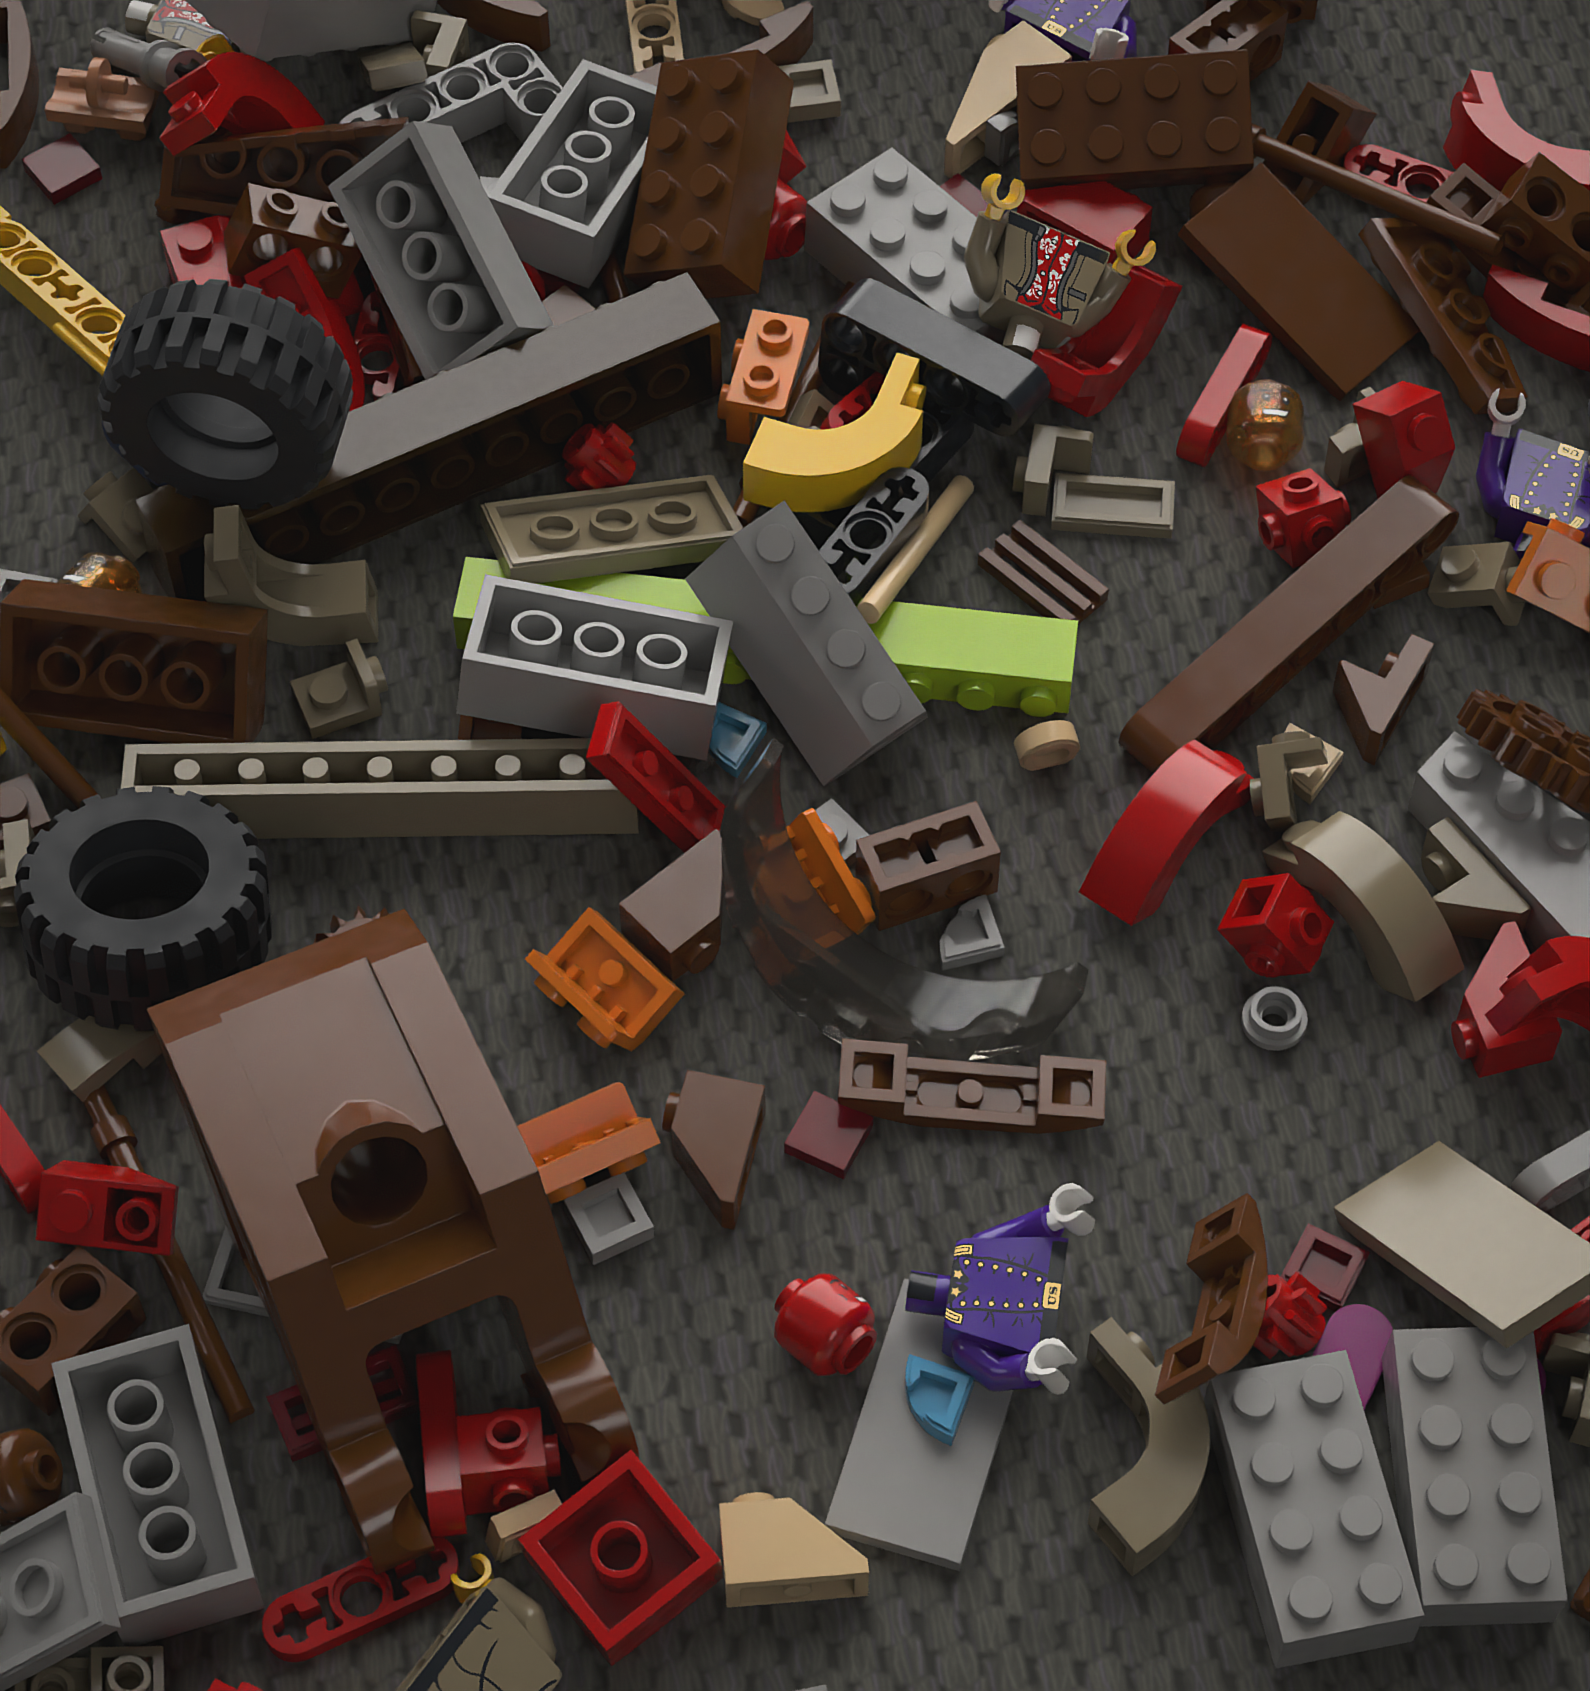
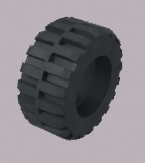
(226, 394)
(132, 850)

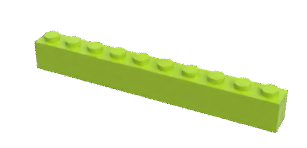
(939, 650)

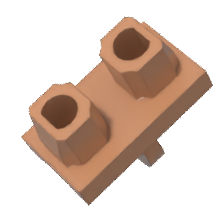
(102, 101)

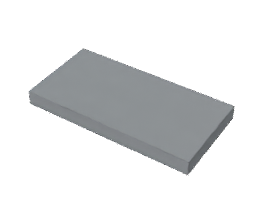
(897, 1479)

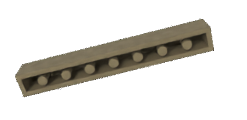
(393, 786)

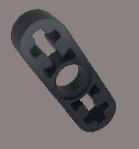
(872, 515)

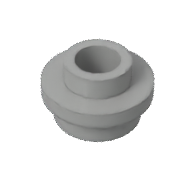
(1274, 1001)

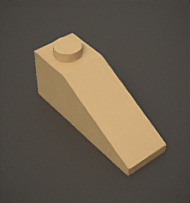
(995, 90)

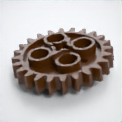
(1531, 745)

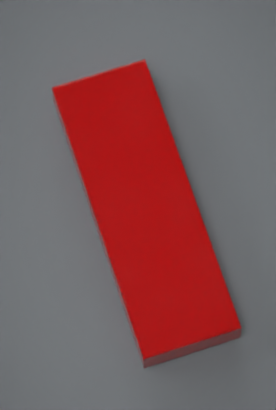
(652, 777)

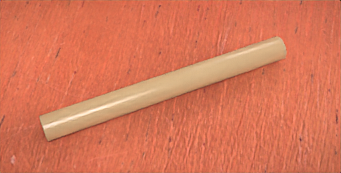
(915, 549)

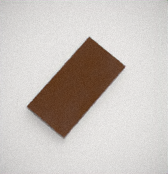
(1299, 281)

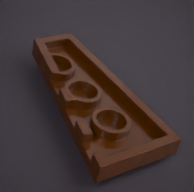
(1451, 318)

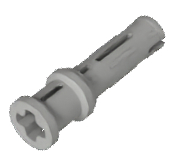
(155, 62)

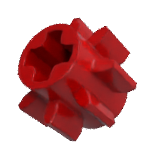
(598, 457)
(1291, 1317)

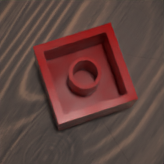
(621, 1557)

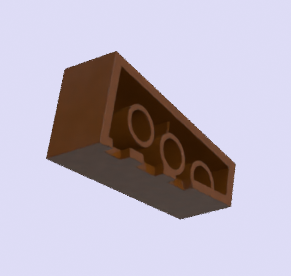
(297, 160)

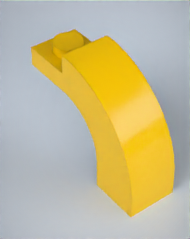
(838, 464)

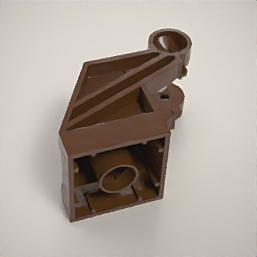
(378, 1194)

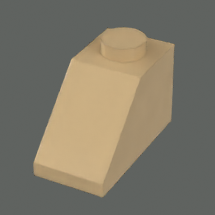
(784, 1554)

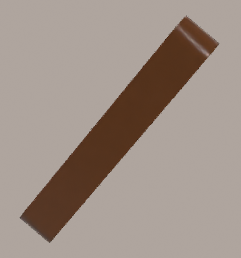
(1291, 625)

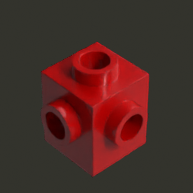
(1300, 515)
(1276, 926)
(505, 1458)

